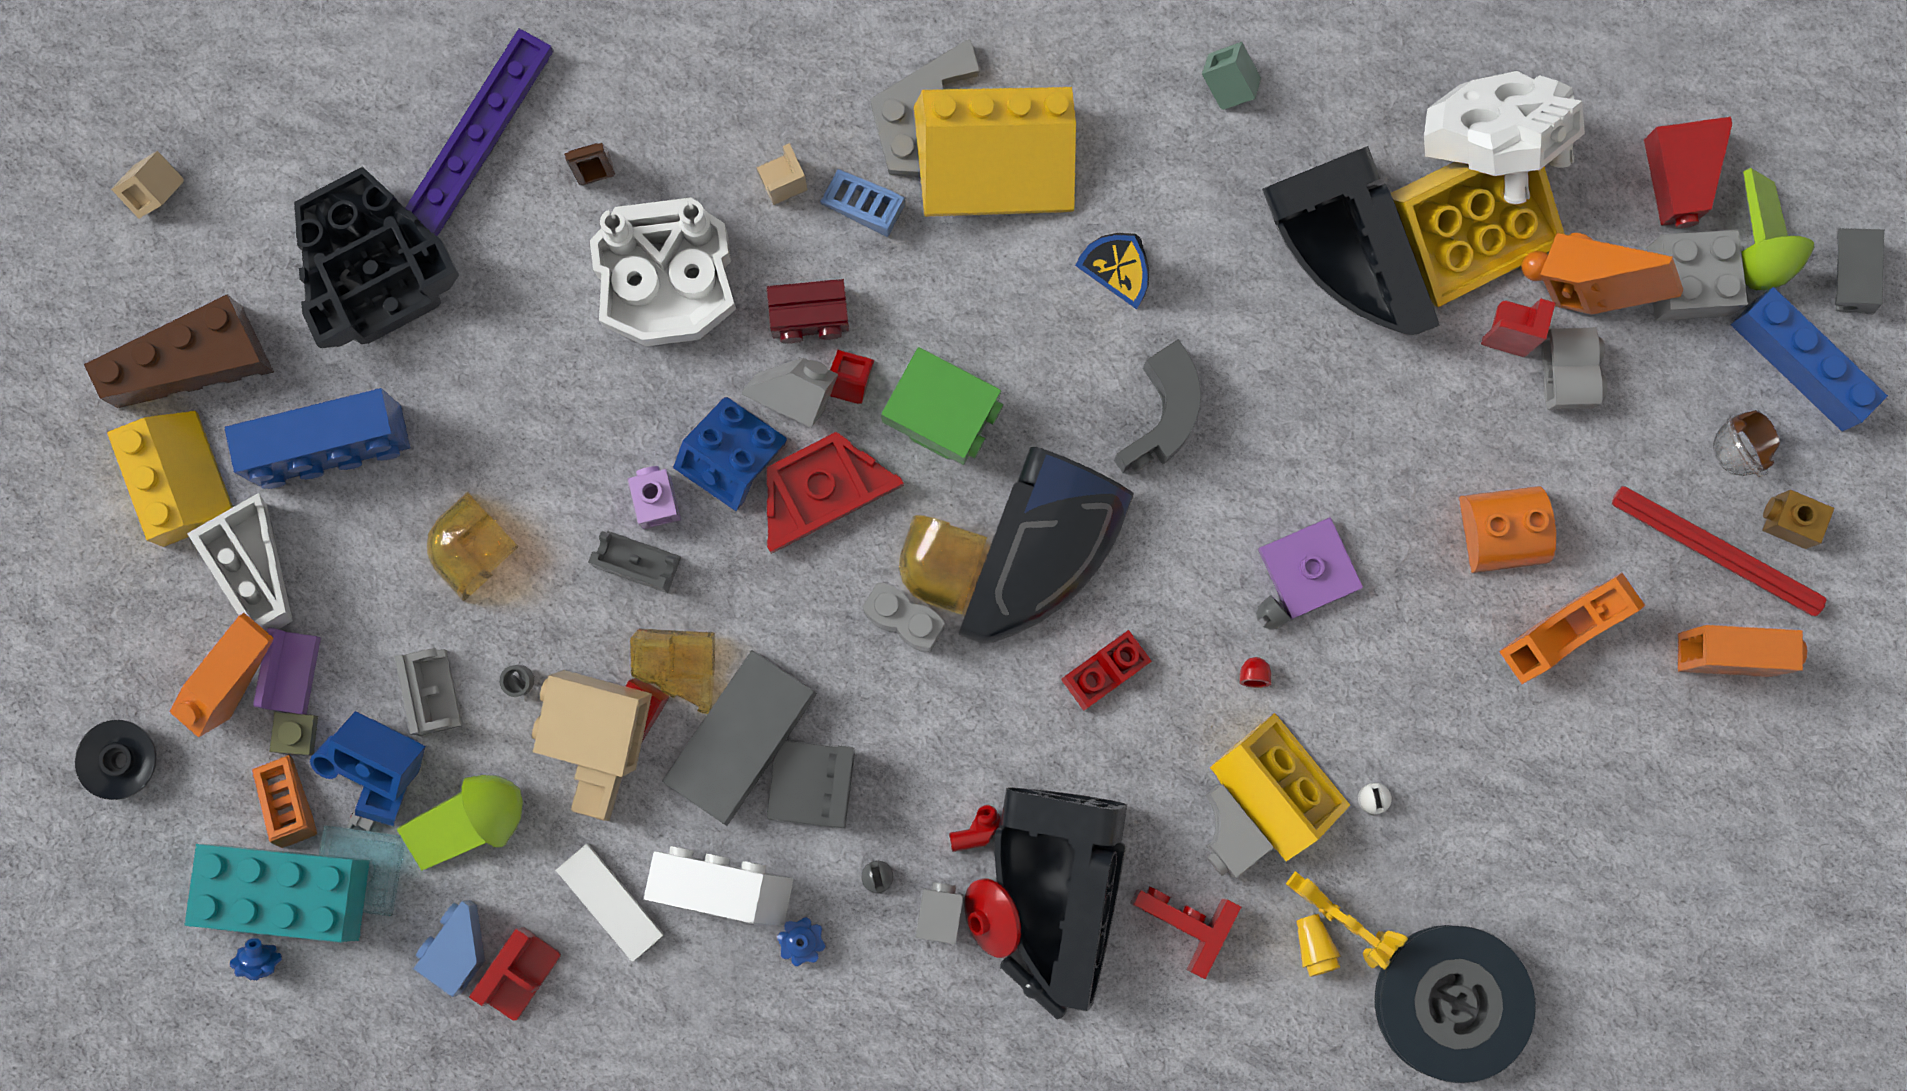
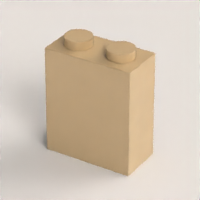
(591, 722)

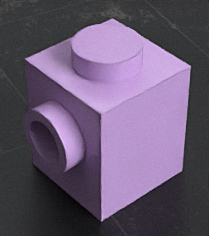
(654, 497)

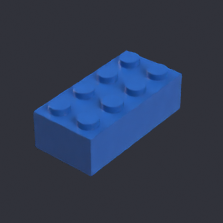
(318, 438)

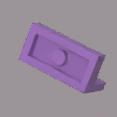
(287, 672)

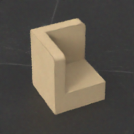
(783, 176)
(148, 184)
(595, 793)

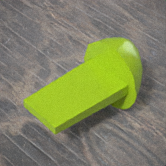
(1775, 255)
(480, 814)

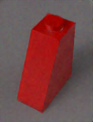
(1686, 168)

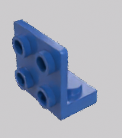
(728, 452)

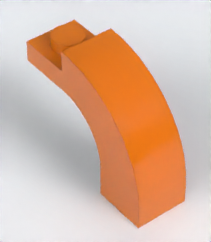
(1571, 627)

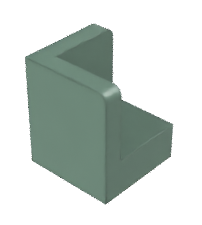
(1231, 76)

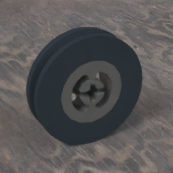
(1431, 1045)

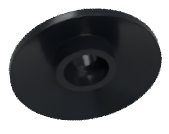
(97, 759)

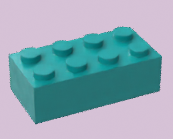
(277, 893)

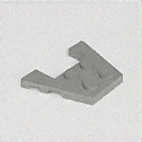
(895, 105)

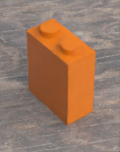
(1741, 651)

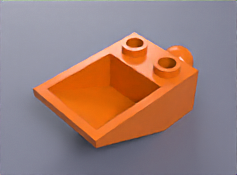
(1601, 275)

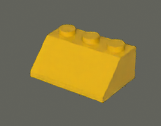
(170, 474)
(1280, 787)

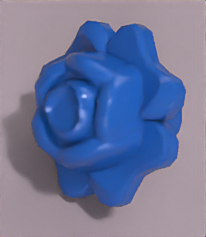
(801, 941)
(255, 960)

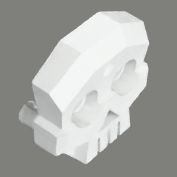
(1506, 127)
(666, 302)

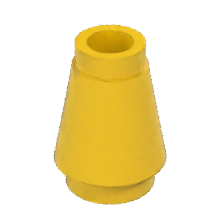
(1316, 946)

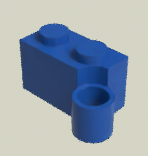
(370, 756)

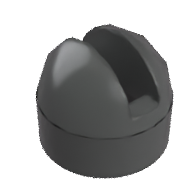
(1275, 613)
(512, 685)
(886, 876)

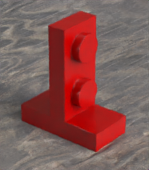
(1192, 923)

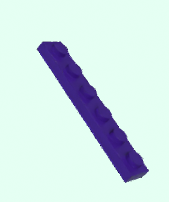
(479, 130)

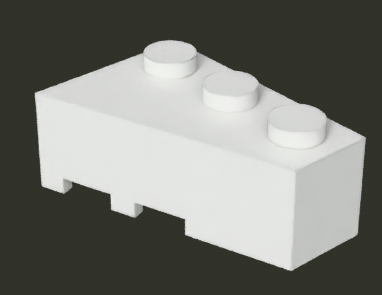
(246, 562)
(717, 887)

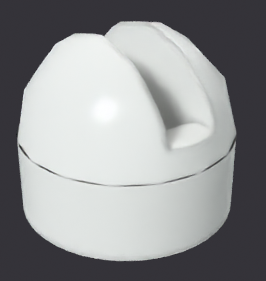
(1367, 799)

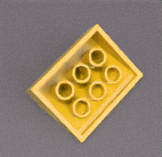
(996, 150)
(1467, 230)

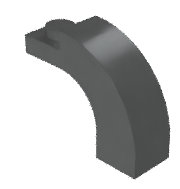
(1180, 395)

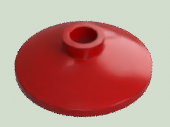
(992, 918)

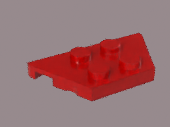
(821, 487)

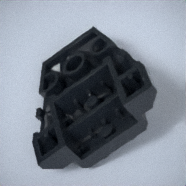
(365, 262)

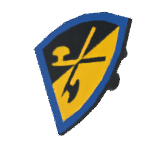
(1118, 265)

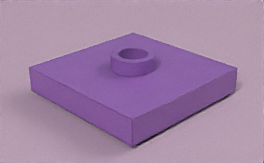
(1310, 568)

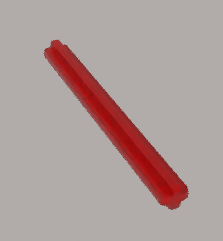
(1719, 551)

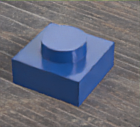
(377, 807)

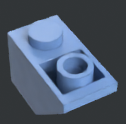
(456, 951)

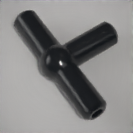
(1031, 987)

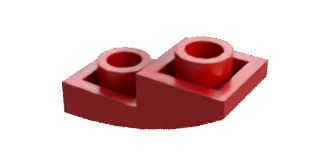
(1106, 670)

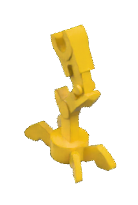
(1383, 944)

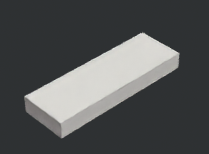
(610, 902)

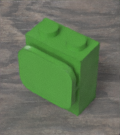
(942, 407)

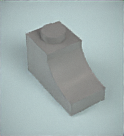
(1236, 838)

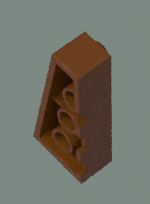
(183, 355)

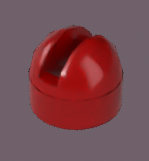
(1255, 673)

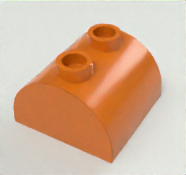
(1508, 528)

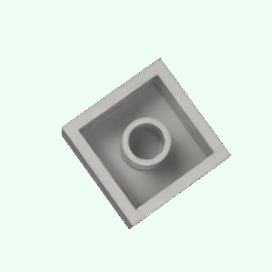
(1709, 273)

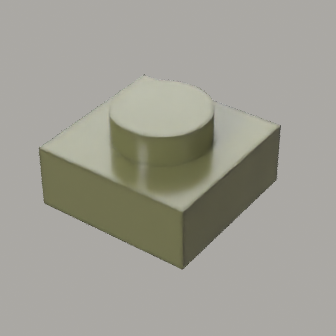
(293, 733)

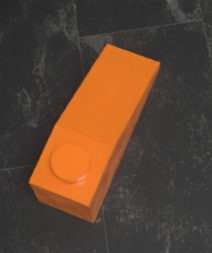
(222, 677)

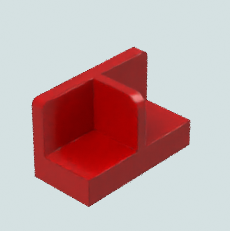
(1519, 327)
(516, 973)

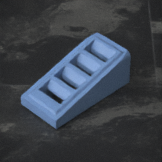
(881, 225)

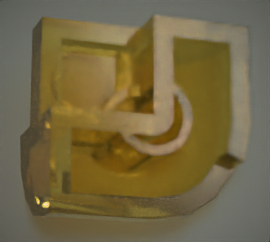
(467, 546)
(940, 562)

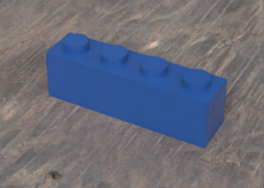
(1809, 360)

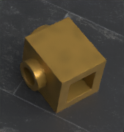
(1797, 519)

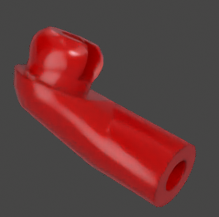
(980, 831)

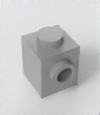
(939, 913)

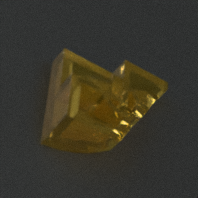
(677, 663)

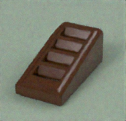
(590, 163)

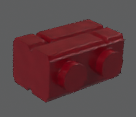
(808, 310)

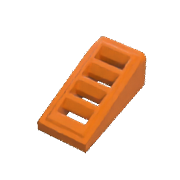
(274, 823)

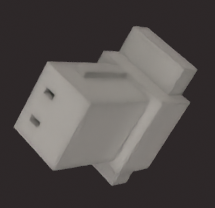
(361, 822)

